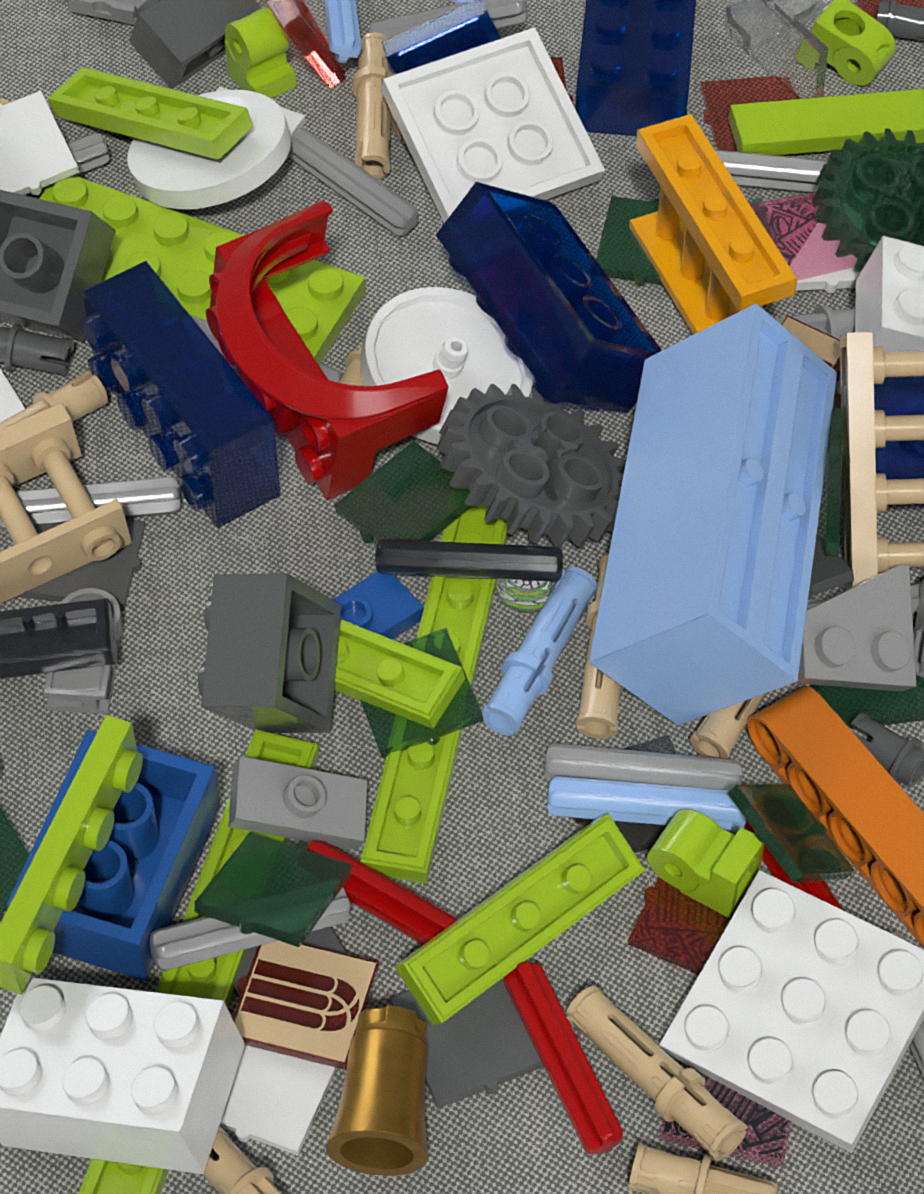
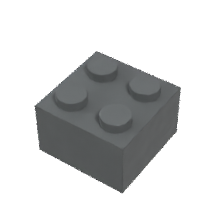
(48, 261)
(270, 653)

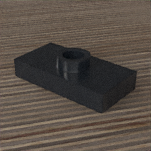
(56, 638)

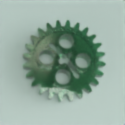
(872, 194)

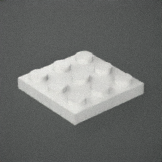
(493, 121)
(802, 1010)

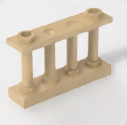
(864, 431)
(27, 450)

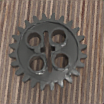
(533, 465)

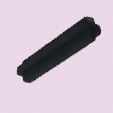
(469, 560)

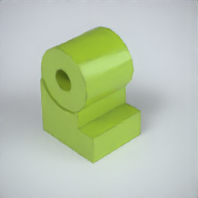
(855, 42)
(258, 54)
(706, 860)

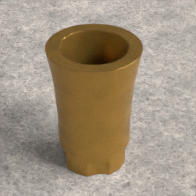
(383, 1096)

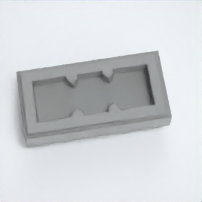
(298, 803)

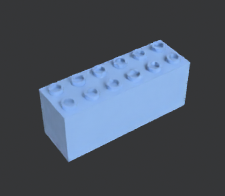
(717, 519)

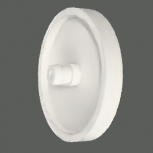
(195, 181)
(445, 332)

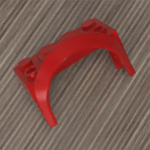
(325, 421)

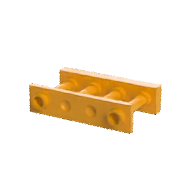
(705, 232)

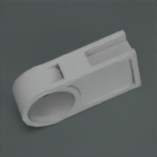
(91, 687)

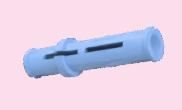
(529, 669)

